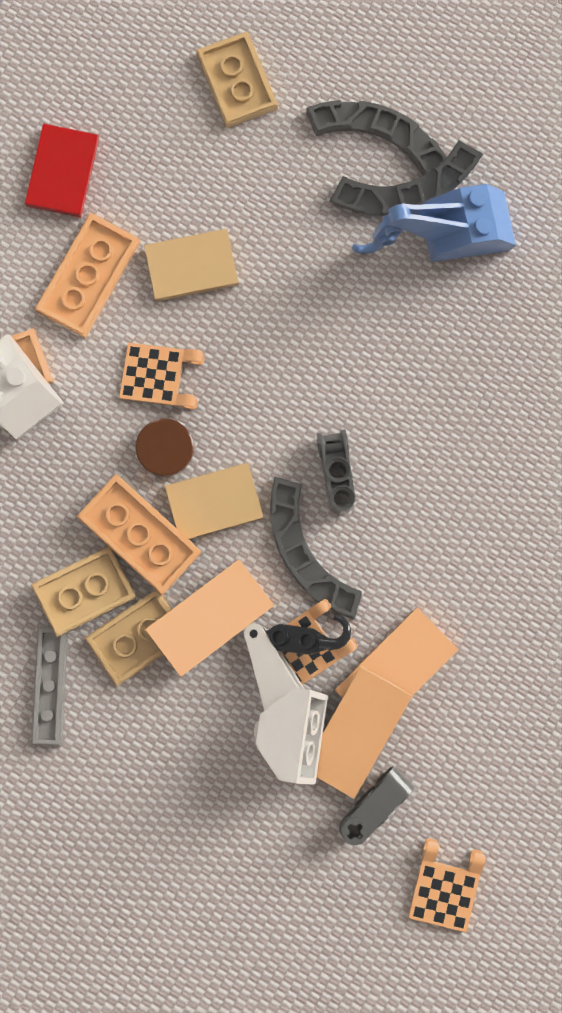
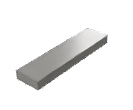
(49, 688)

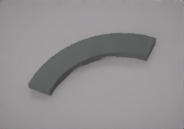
(381, 122)
(378, 199)
(299, 558)

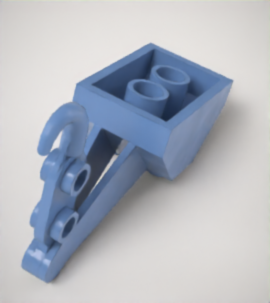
(454, 224)

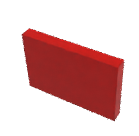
(62, 170)

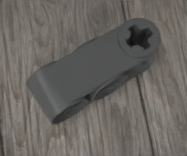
(334, 451)
(376, 806)

